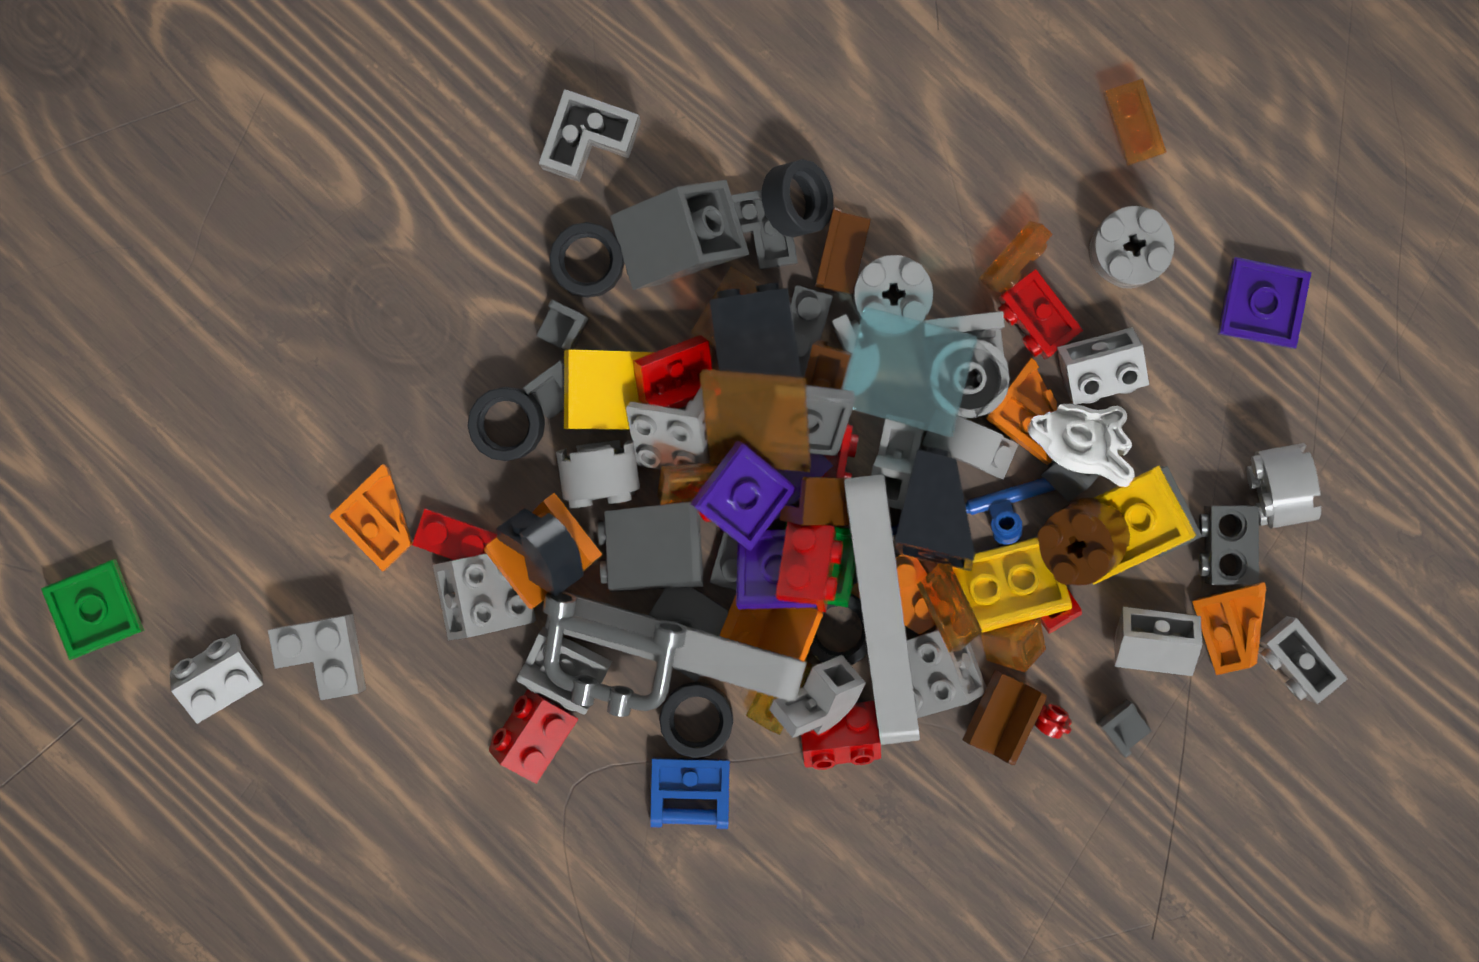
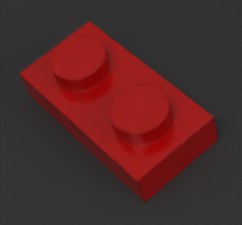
(450, 536)

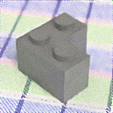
(584, 124)
(332, 649)

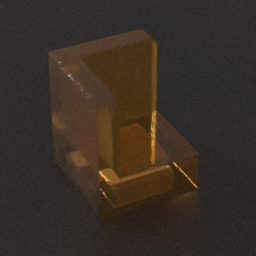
(1015, 645)

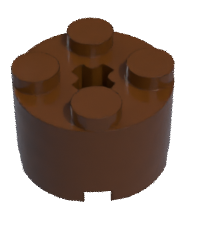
(1064, 546)

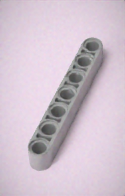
(882, 609)
(702, 652)

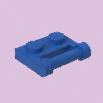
(690, 780)

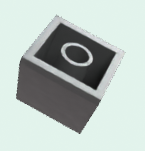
(679, 233)
(652, 548)

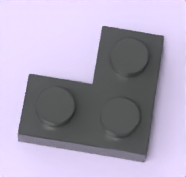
(771, 246)

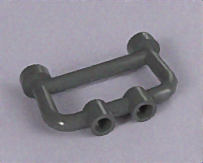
(585, 688)

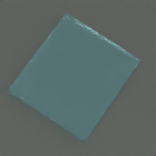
(909, 370)

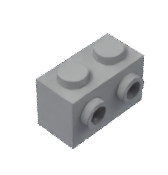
(1103, 366)
(1157, 641)
(1302, 660)

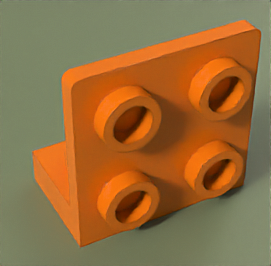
(513, 564)
(773, 629)

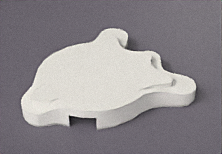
(1086, 440)

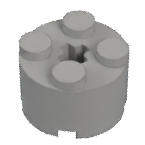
(1142, 227)
(897, 272)
(991, 382)
(598, 472)
(1284, 485)

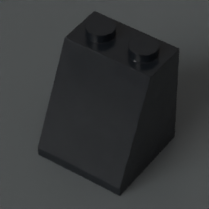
(755, 332)
(935, 514)

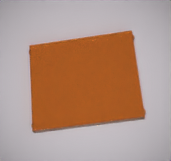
(761, 413)

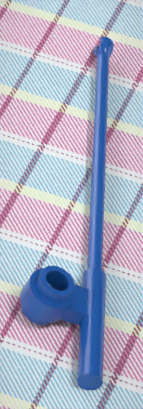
(1001, 509)

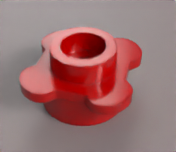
(1053, 721)

